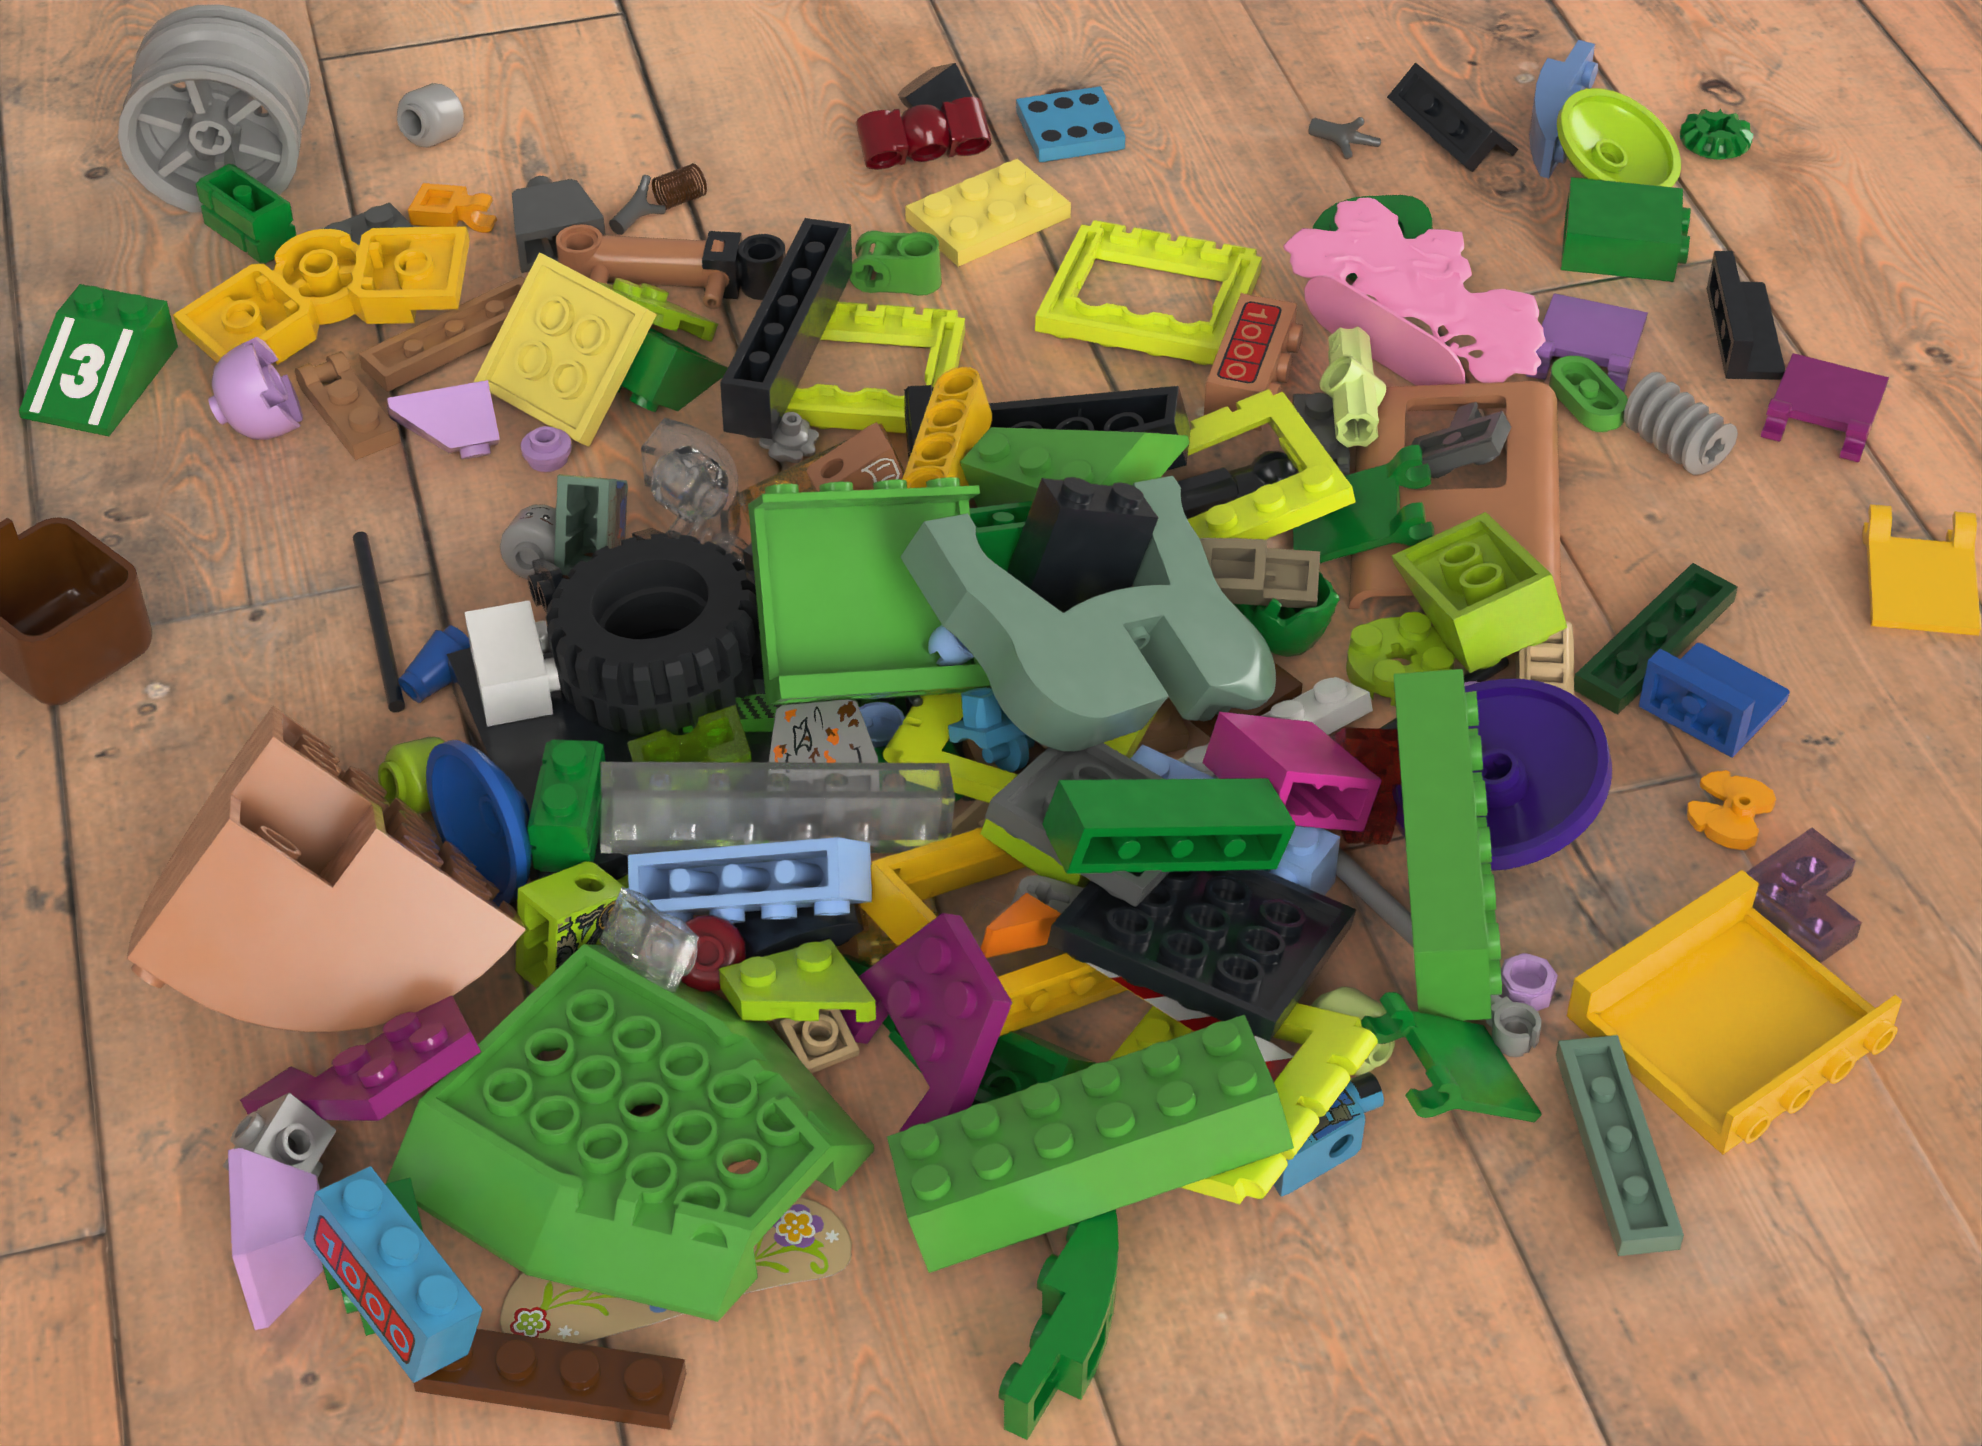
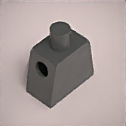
(544, 211)

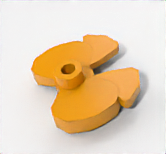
(1734, 821)

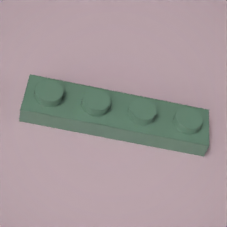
(1619, 1146)

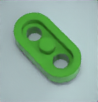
(1588, 393)

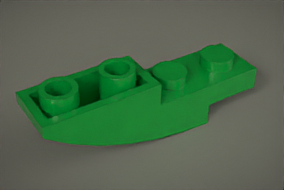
(1073, 1325)

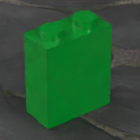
(1625, 229)

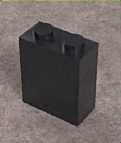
(1082, 540)

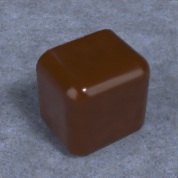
(66, 610)

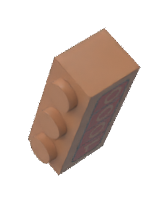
(1253, 352)

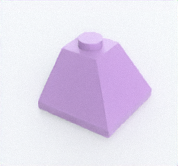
(450, 417)
(268, 1230)

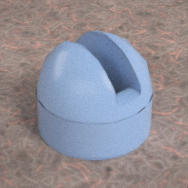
(949, 648)

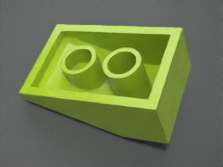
(1482, 591)

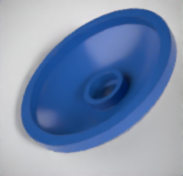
(480, 815)

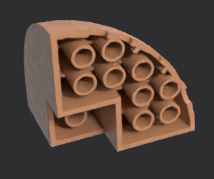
(315, 897)

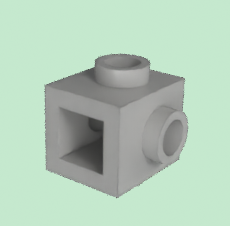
(285, 1133)

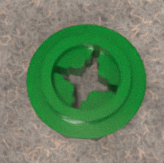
(1727, 138)

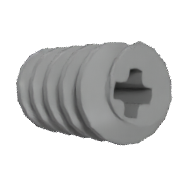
(1678, 424)

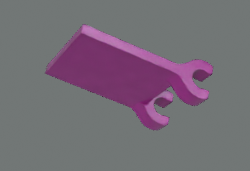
(1827, 397)

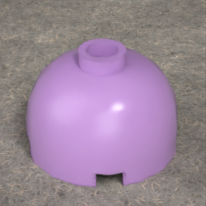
(253, 394)

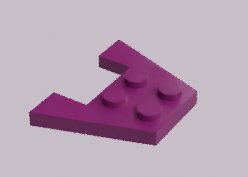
(944, 1009)
(383, 1073)

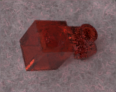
(1380, 754)

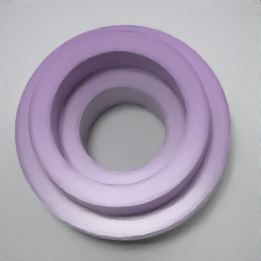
(546, 448)

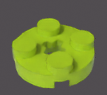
(1389, 638)

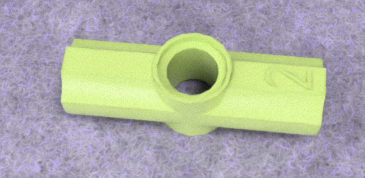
(1353, 387)

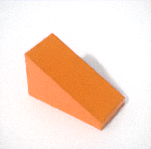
(1019, 927)

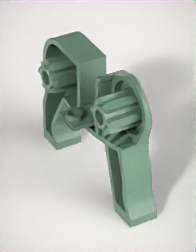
(1111, 658)

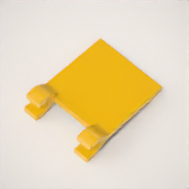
(1922, 581)

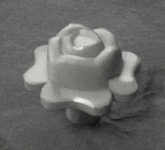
(791, 439)

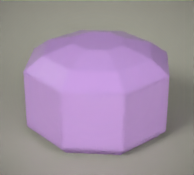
(1528, 980)

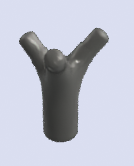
(1342, 134)
(635, 208)

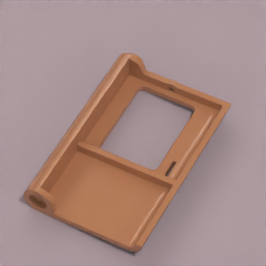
(1523, 506)

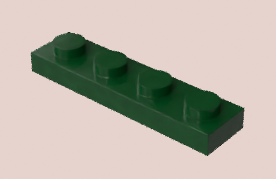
(1667, 623)

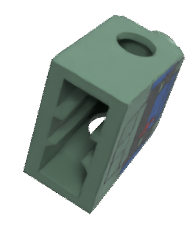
(588, 517)

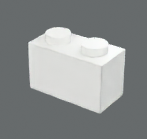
(510, 662)

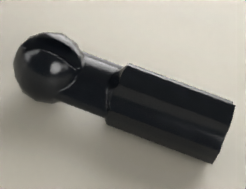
(1223, 486)

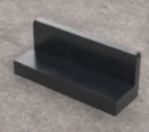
(1447, 118)
(1743, 323)

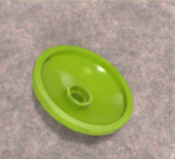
(1617, 139)

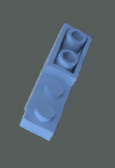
(1554, 86)

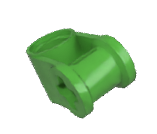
(901, 260)

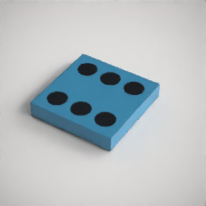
(1070, 124)

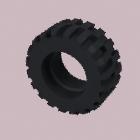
(644, 590)

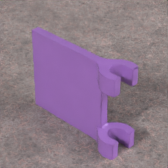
(1592, 331)

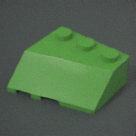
(1014, 460)

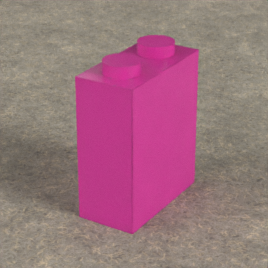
(1306, 767)

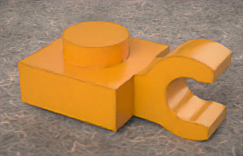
(447, 204)

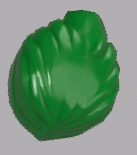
(1293, 629)

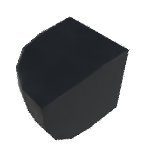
(935, 86)

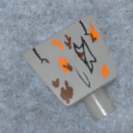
(821, 734)

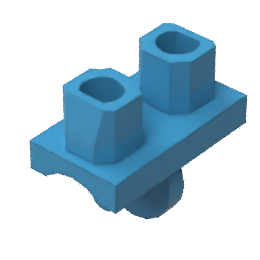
(991, 730)

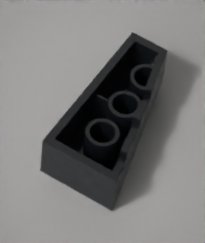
(1138, 410)

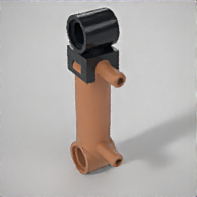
(716, 264)

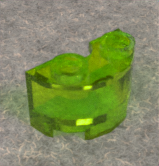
(715, 739)

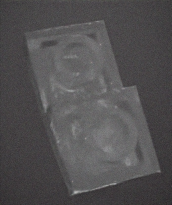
(650, 940)

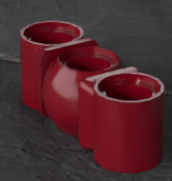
(923, 133)

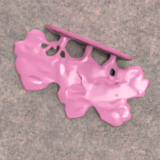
(1418, 281)

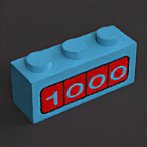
(392, 1274)

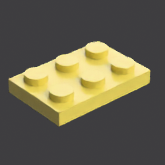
(988, 211)

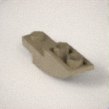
(1257, 574)

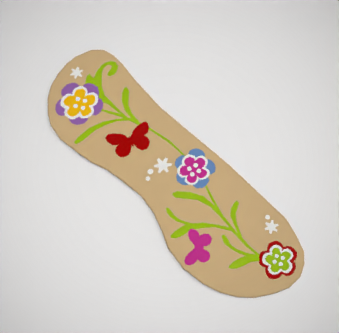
(799, 1247)

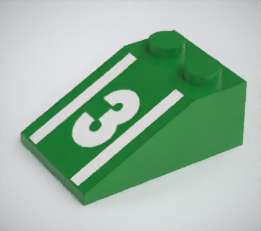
(98, 359)

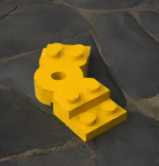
(325, 280)

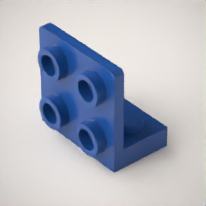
(1710, 696)

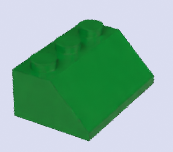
(669, 373)

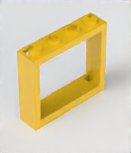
(956, 862)

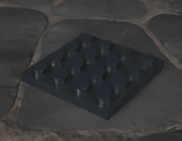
(1211, 941)

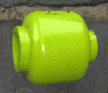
(405, 773)

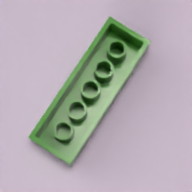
(1447, 846)
(1088, 1143)

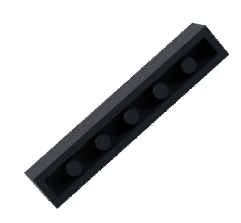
(786, 329)

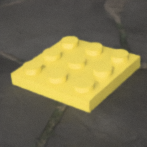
(565, 349)

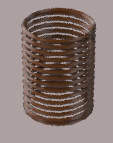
(679, 187)

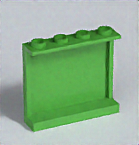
(838, 599)

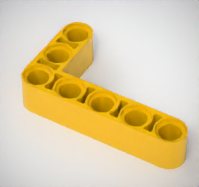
(950, 428)

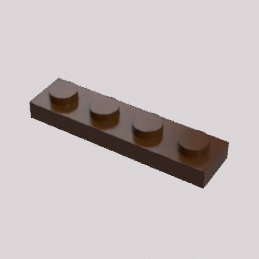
(564, 1379)

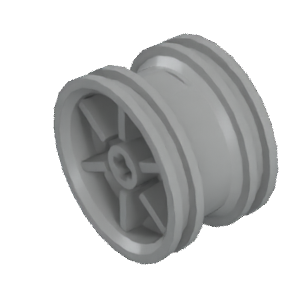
(229, 71)

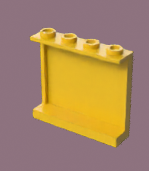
(1728, 1015)

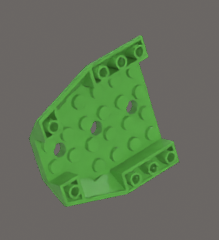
(617, 1203)

